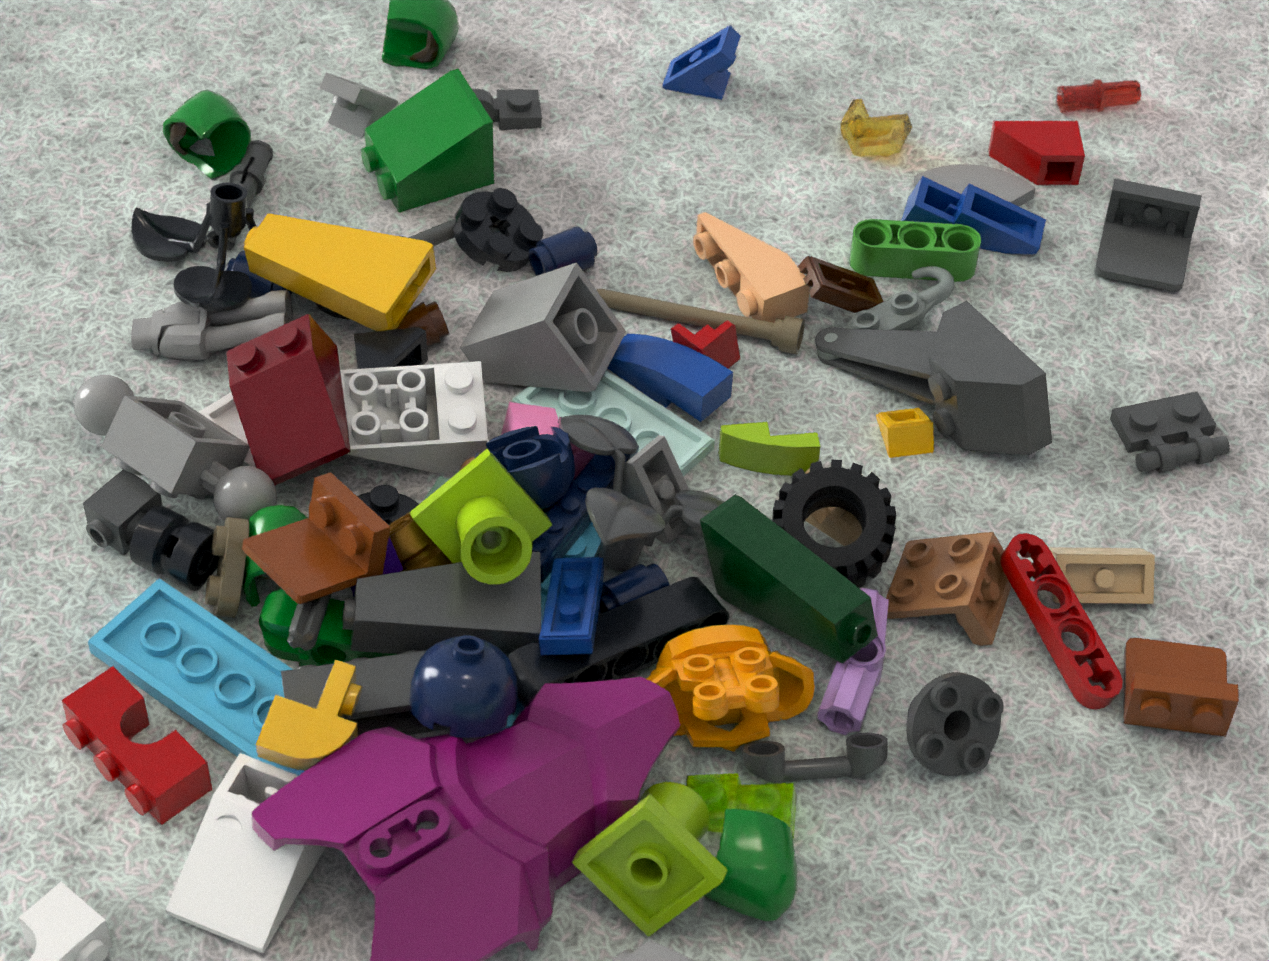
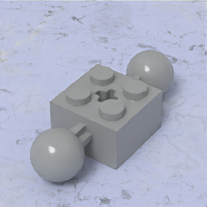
(173, 447)

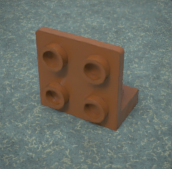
(326, 550)

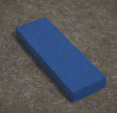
(572, 606)

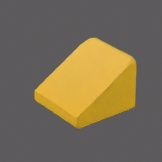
(906, 432)

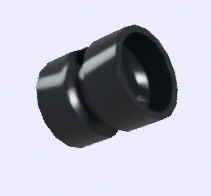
(175, 547)

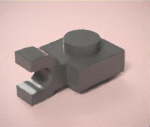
(512, 108)

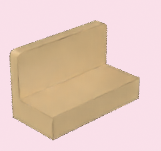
(1108, 574)

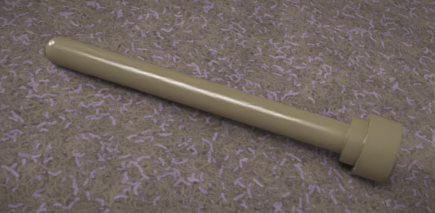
(784, 333)

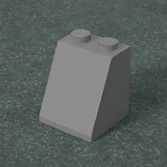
(545, 333)

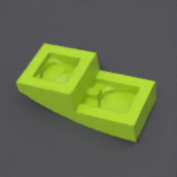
(754, 449)

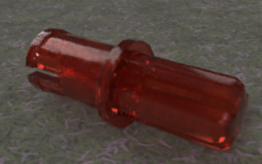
(1098, 95)

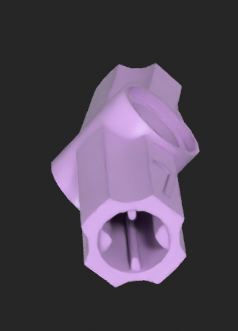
(855, 681)

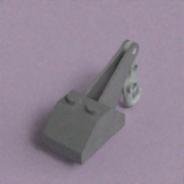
(975, 377)

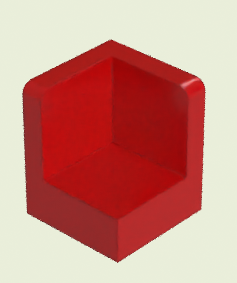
(717, 343)

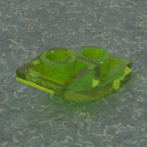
(727, 792)

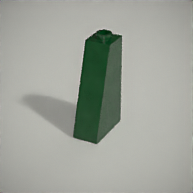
(785, 582)

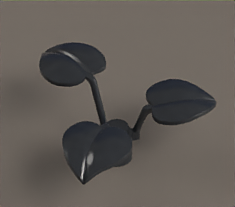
(173, 237)

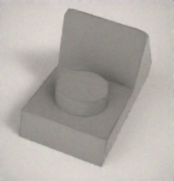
(355, 104)
(653, 480)

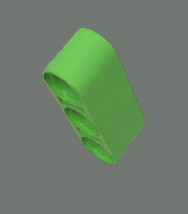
(901, 247)

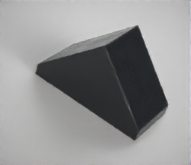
(391, 348)

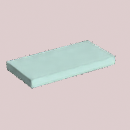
(632, 411)

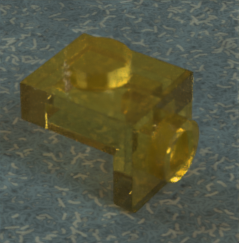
(874, 134)

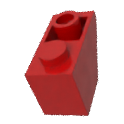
(1039, 150)

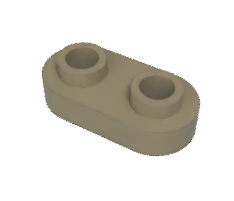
(225, 588)

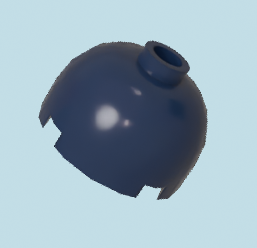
(537, 462)
(464, 687)

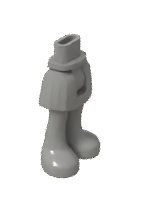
(194, 332)

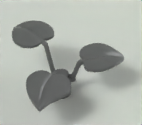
(622, 522)

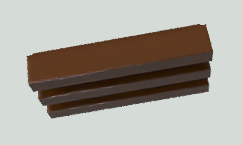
(839, 285)

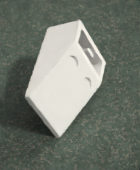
(416, 414)
(231, 876)

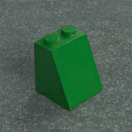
(432, 145)

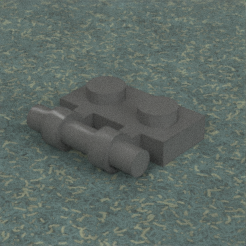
(1168, 421)

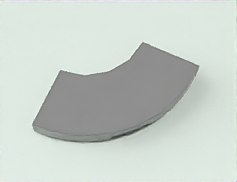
(989, 179)

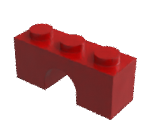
(156, 775)

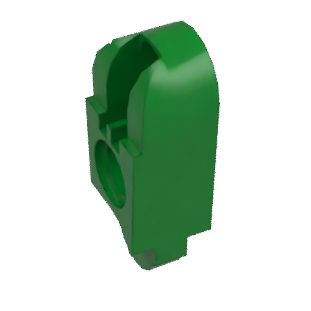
(331, 642)

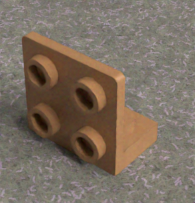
(952, 577)

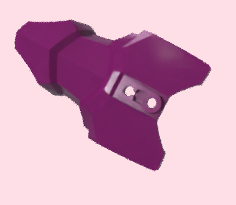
(503, 811)

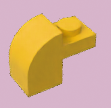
(305, 735)

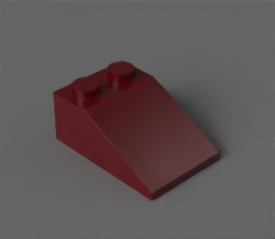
(290, 398)

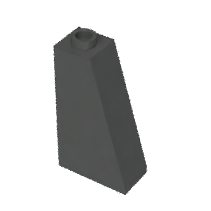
(441, 603)

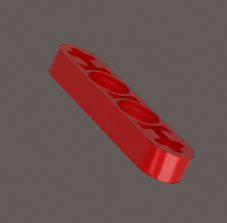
(1068, 618)

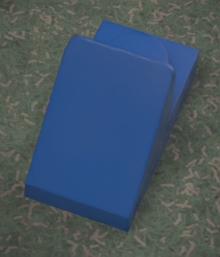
(704, 66)

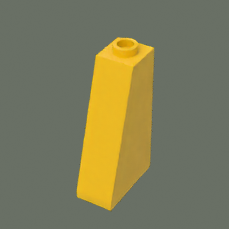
(342, 268)

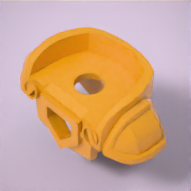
(730, 678)

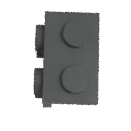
(1147, 235)

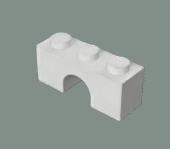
(65, 928)

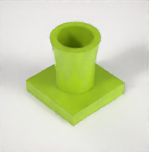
(483, 521)
(653, 857)

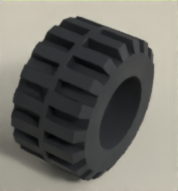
(850, 492)

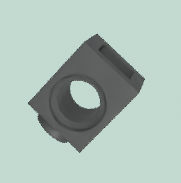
(117, 510)

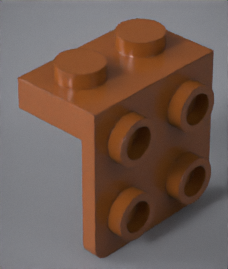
(1177, 687)

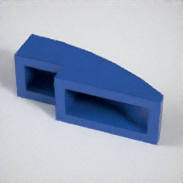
(1000, 223)
(672, 374)

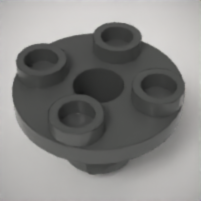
(954, 724)

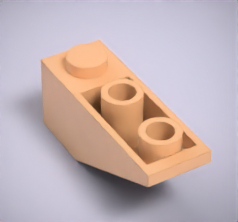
(758, 274)

